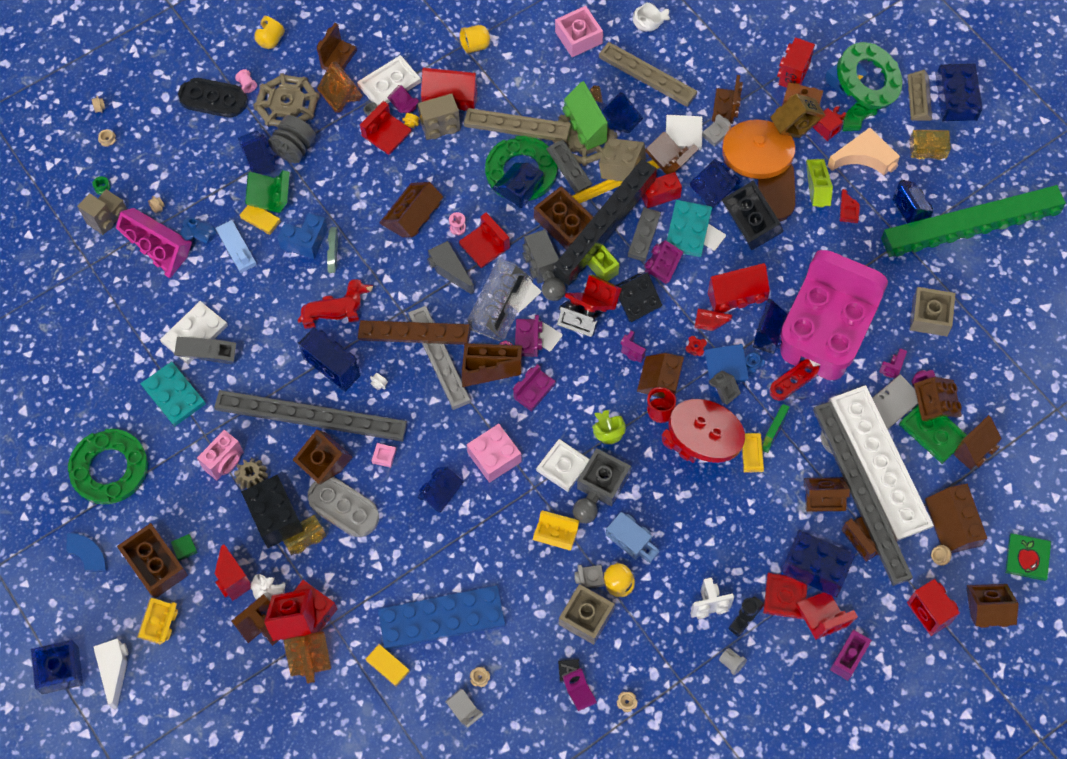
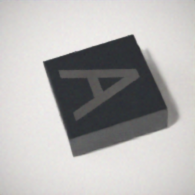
(567, 667)

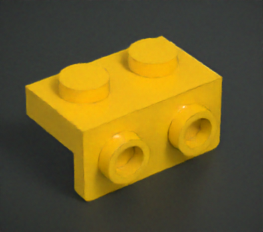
(556, 530)
(157, 621)

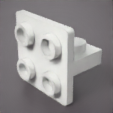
(710, 601)

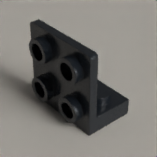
(638, 296)

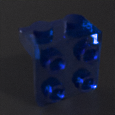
(620, 114)
(715, 183)

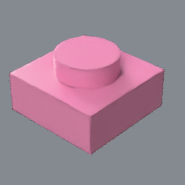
(384, 455)

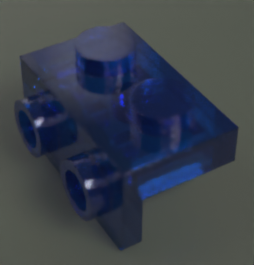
(440, 488)

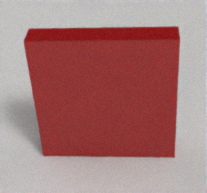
(782, 595)

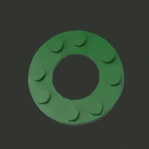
(854, 87)
(521, 146)
(96, 443)

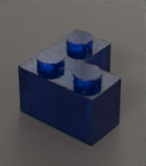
(255, 150)

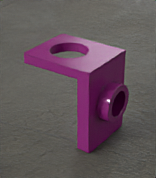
(579, 691)

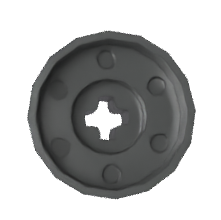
(291, 139)

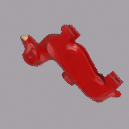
(335, 308)

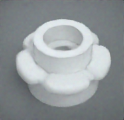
(378, 381)

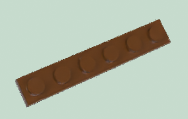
(414, 332)

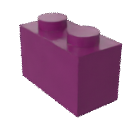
(850, 655)

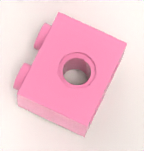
(221, 455)

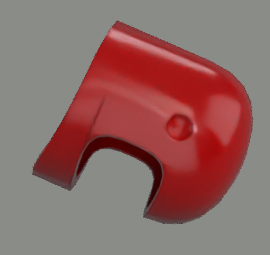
(661, 408)

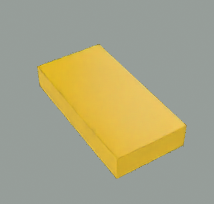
(260, 218)
(752, 453)
(387, 665)

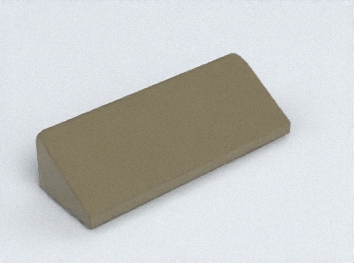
(919, 96)

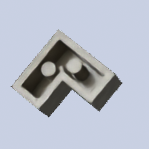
(102, 211)

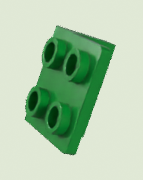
(267, 191)

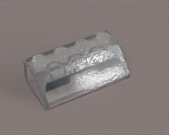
(499, 300)

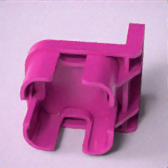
(832, 313)

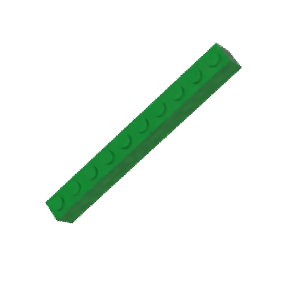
(973, 221)

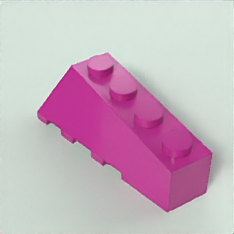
(154, 239)

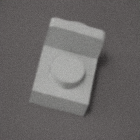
(716, 132)
(589, 576)

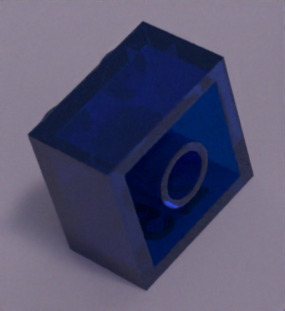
(56, 667)

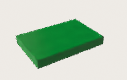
(937, 435)

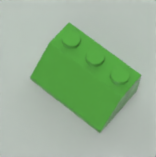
(585, 116)

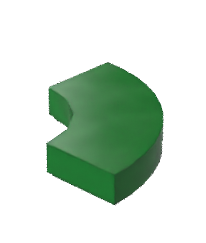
(855, 117)

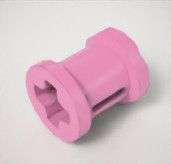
(246, 81)
(459, 222)

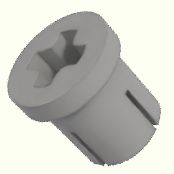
(732, 661)

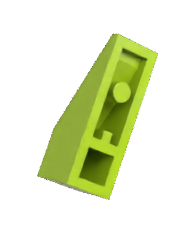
(819, 183)

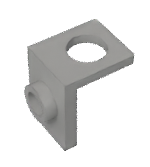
(463, 708)

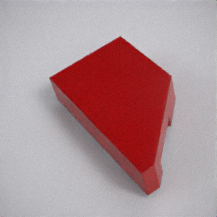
(849, 208)
(710, 319)

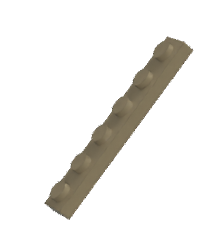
(648, 74)
(517, 125)

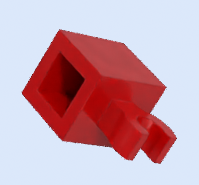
(830, 124)

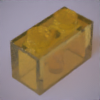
(930, 144)

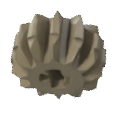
(250, 467)

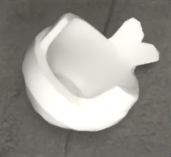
(649, 18)
(262, 585)

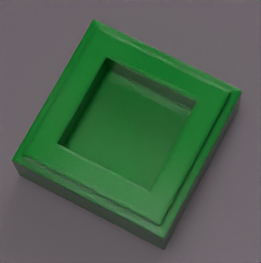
(184, 547)

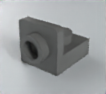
(726, 386)

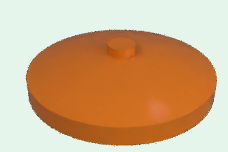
(758, 149)

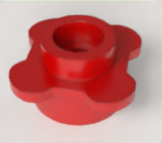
(696, 351)

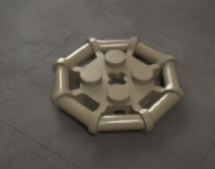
(285, 90)
(574, 145)

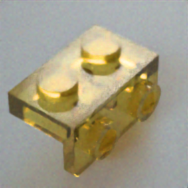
(312, 534)

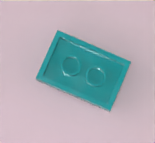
(689, 227)
(173, 394)

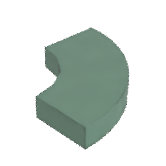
(332, 252)

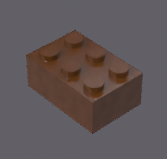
(562, 216)
(152, 561)

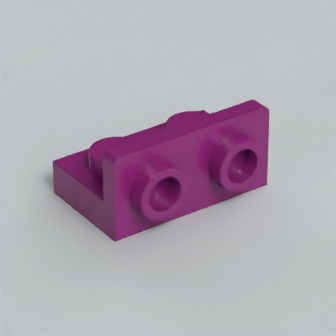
(663, 261)
(527, 336)
(533, 388)

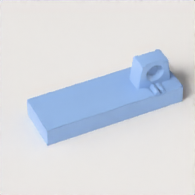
(236, 246)

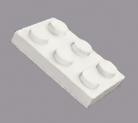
(384, 80)
(197, 323)

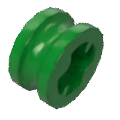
(100, 180)

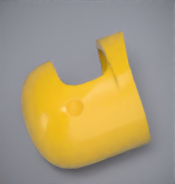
(270, 35)
(477, 37)
(618, 579)

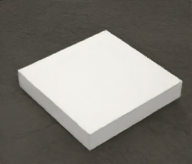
(685, 130)
(563, 465)

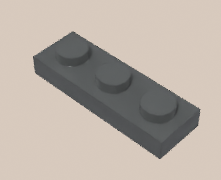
(569, 166)
(644, 234)

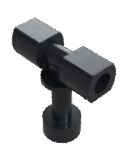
(747, 613)

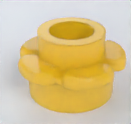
(411, 120)

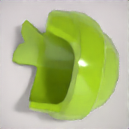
(609, 429)

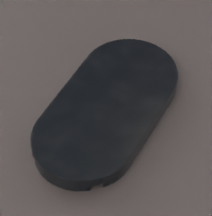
(212, 97)

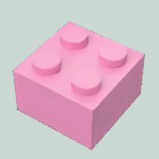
(578, 31)
(494, 453)

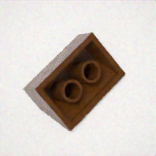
(412, 209)
(956, 518)

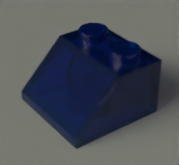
(519, 183)
(911, 202)
(770, 328)

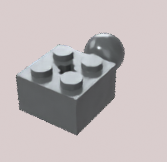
(541, 258)
(600, 489)

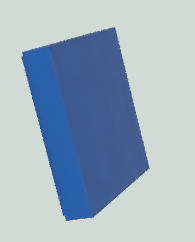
(727, 359)

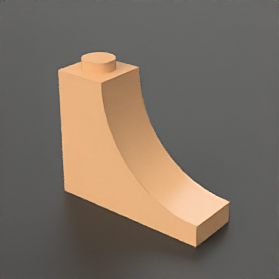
(866, 150)

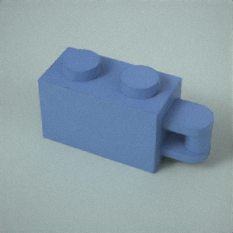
(631, 537)

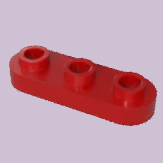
(797, 373)

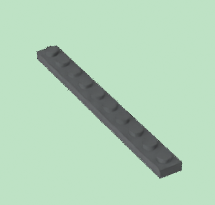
(311, 415)
(862, 494)

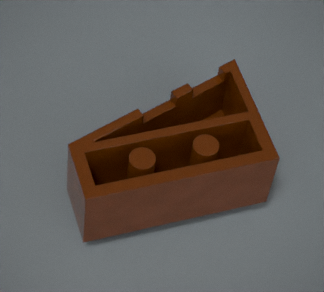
(490, 363)

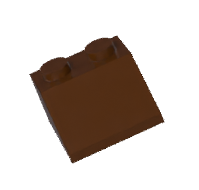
(660, 371)
(979, 444)
(322, 457)
(992, 605)

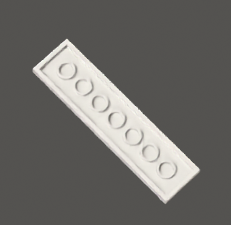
(882, 463)

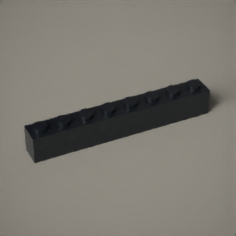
(605, 222)

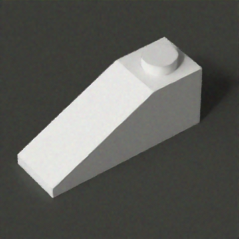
(112, 667)

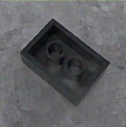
(752, 215)
(272, 511)

